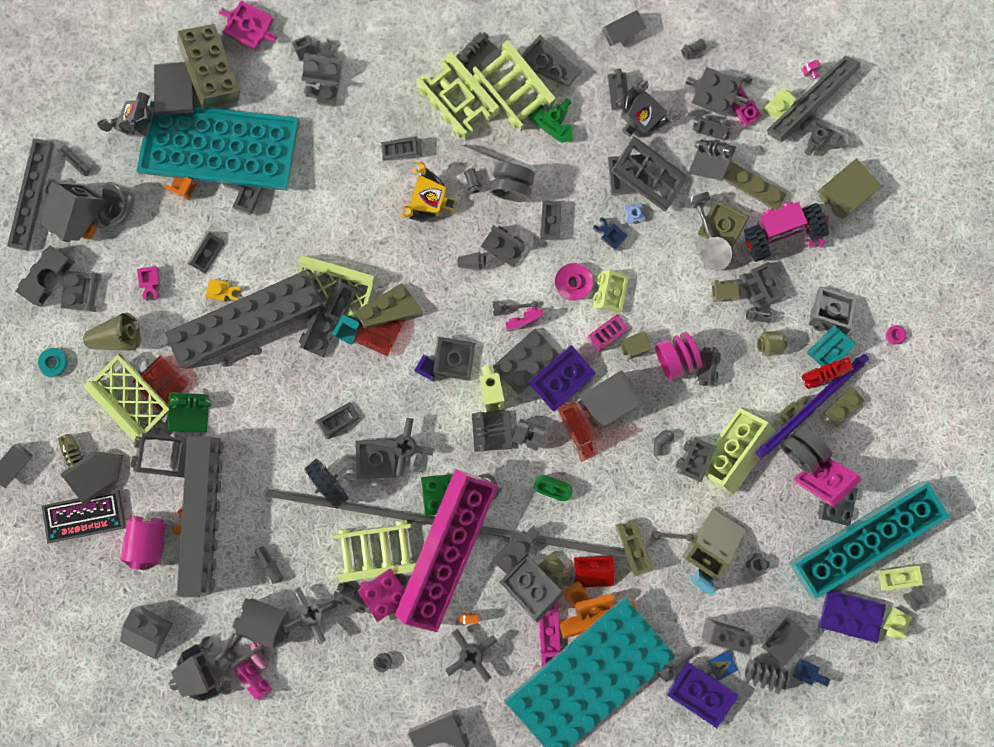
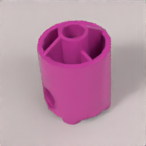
(143, 543)

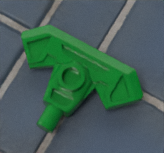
(552, 121)

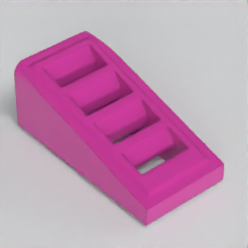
(595, 341)

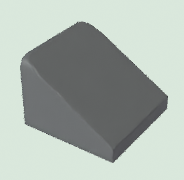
(302, 46)

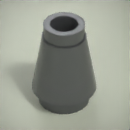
(472, 261)

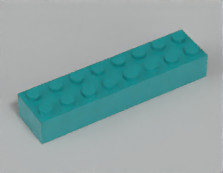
(868, 539)

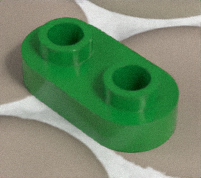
(553, 488)

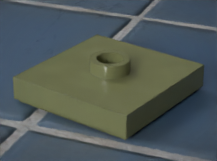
(724, 222)

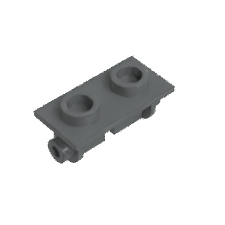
(617, 88)
(719, 128)
(709, 374)
(346, 596)

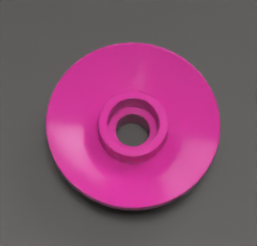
(576, 272)

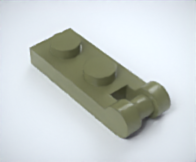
(634, 548)

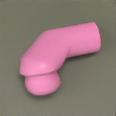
(258, 658)

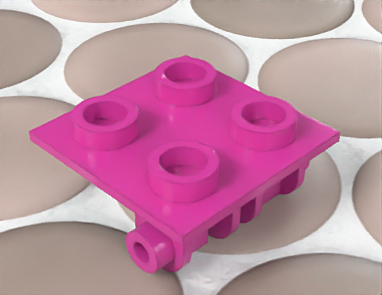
(382, 594)

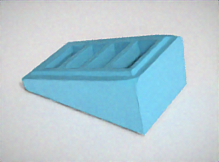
(703, 582)

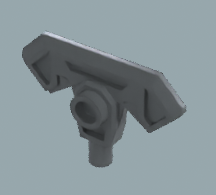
(822, 134)

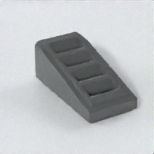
(401, 142)
(320, 422)

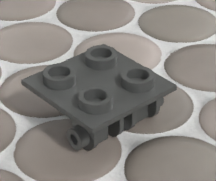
(479, 53)
(711, 159)
(492, 431)
(842, 512)

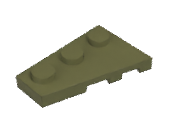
(388, 307)

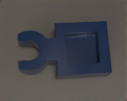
(612, 236)

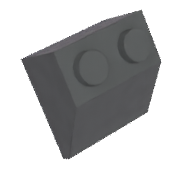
(145, 631)

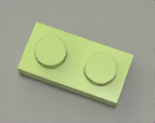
(900, 577)

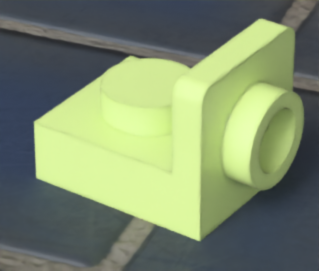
(780, 103)
(896, 624)

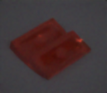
(380, 337)
(162, 380)

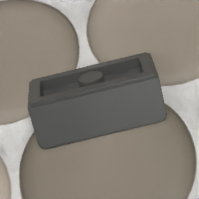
(206, 252)
(339, 300)

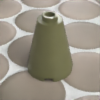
(114, 334)

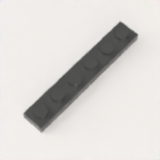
(813, 98)
(30, 194)

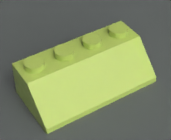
(737, 450)

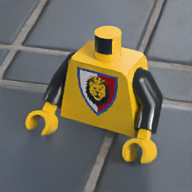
(427, 197)

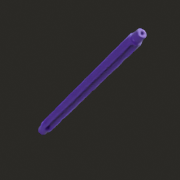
(807, 410)

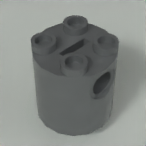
(262, 623)

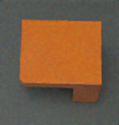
(182, 187)

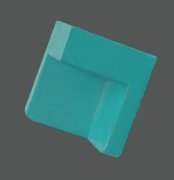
(346, 329)

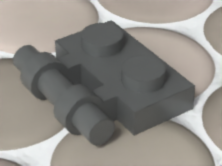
(767, 282)

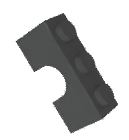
(33, 285)

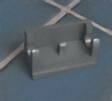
(623, 28)
(13, 463)
(785, 641)

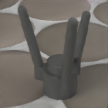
(227, 655)

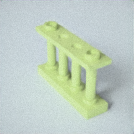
(520, 68)
(368, 569)

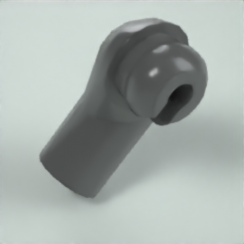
(660, 440)

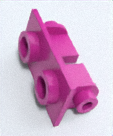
(248, 674)

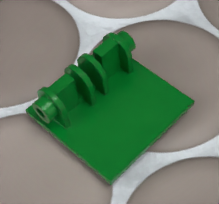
(188, 412)
(433, 492)

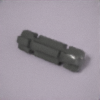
(74, 160)

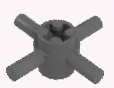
(400, 440)
(309, 623)
(472, 647)

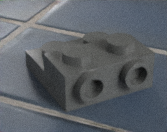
(832, 309)

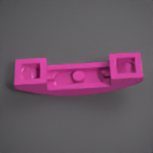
(549, 635)

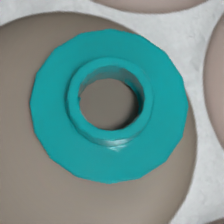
(45, 356)

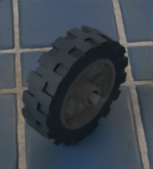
(326, 483)

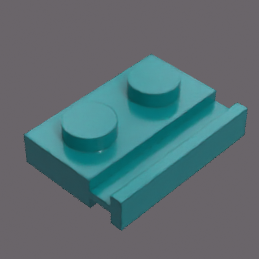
(831, 346)

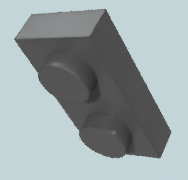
(550, 220)

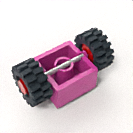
(783, 223)

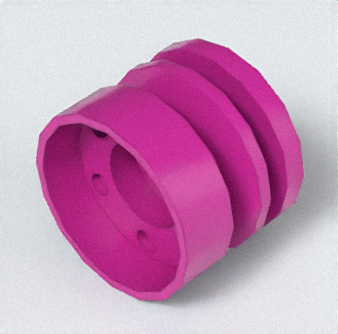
(682, 354)

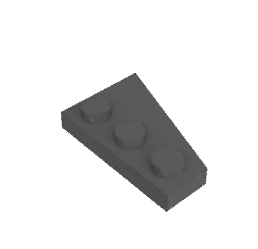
(549, 62)

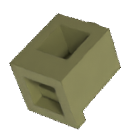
(725, 291)

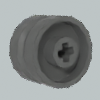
(512, 182)
(806, 449)

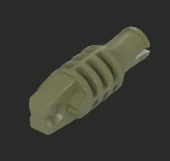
(69, 450)

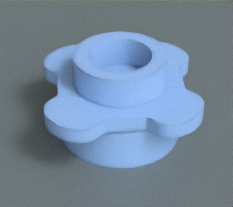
(634, 218)

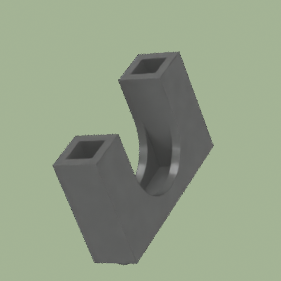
(439, 730)

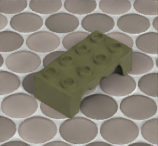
(208, 66)

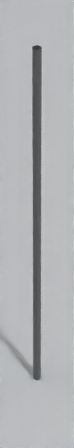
(429, 520)

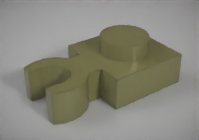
(792, 409)
(553, 567)

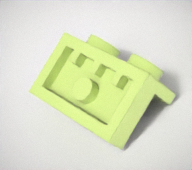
(610, 291)

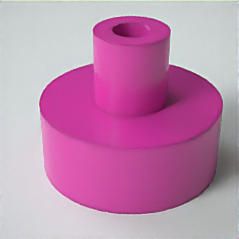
(812, 69)

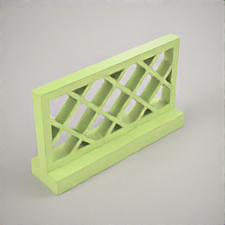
(342, 273)
(113, 406)

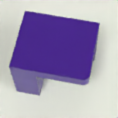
(425, 368)

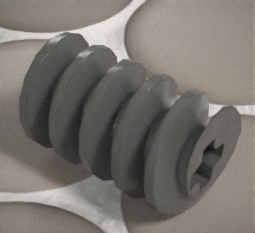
(766, 675)

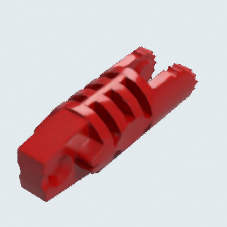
(825, 373)

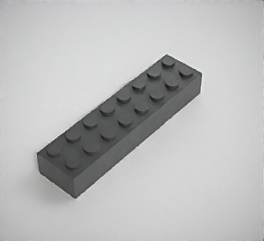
(245, 320)
(199, 516)

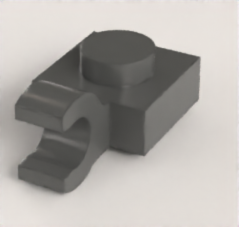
(324, 95)

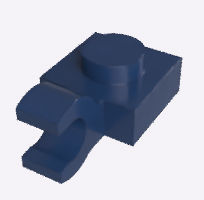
(809, 673)

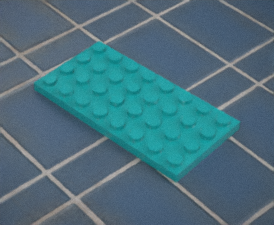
(221, 147)
(590, 677)

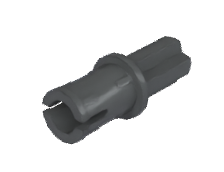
(268, 564)

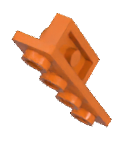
(587, 613)

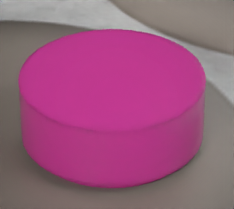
(895, 334)

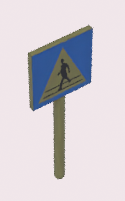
(722, 665)

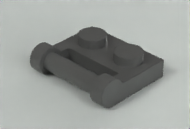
(74, 291)

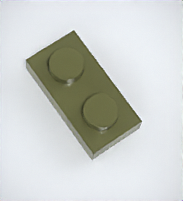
(843, 406)

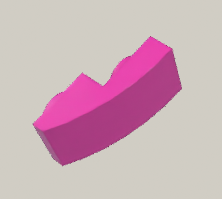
(749, 112)
(530, 317)

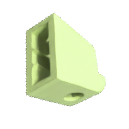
(492, 395)

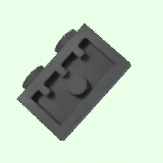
(321, 70)
(503, 245)
(317, 334)
(695, 459)

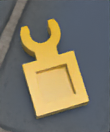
(220, 290)

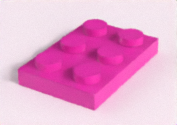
(829, 482)

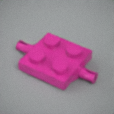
(248, 25)

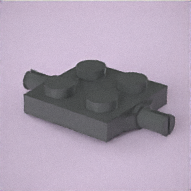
(716, 91)

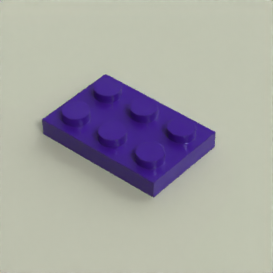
(561, 378)
(852, 616)
(702, 694)

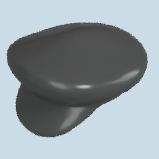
(122, 204)

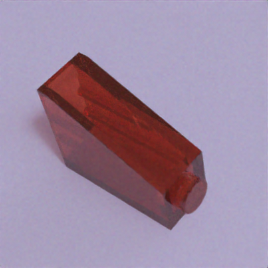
(578, 431)

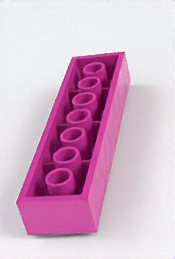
(446, 551)

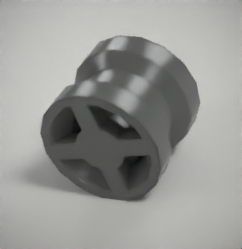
(916, 598)

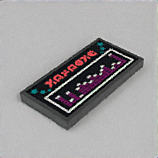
(74, 520)

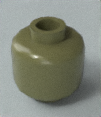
(772, 343)

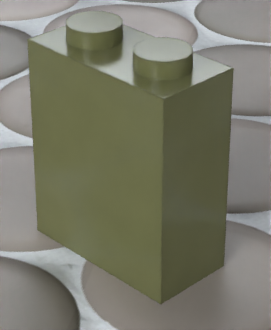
(849, 189)

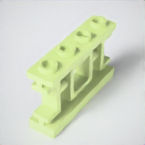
(468, 87)

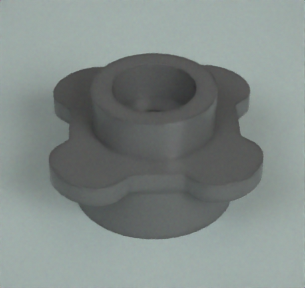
(757, 570)

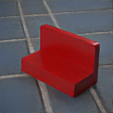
(594, 571)

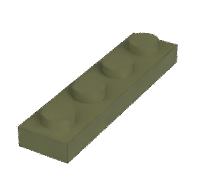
(754, 186)

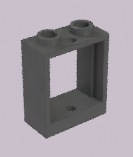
(179, 468)
(727, 636)

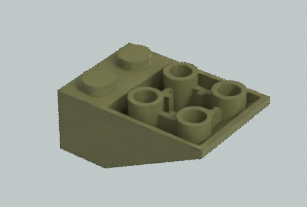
(714, 545)

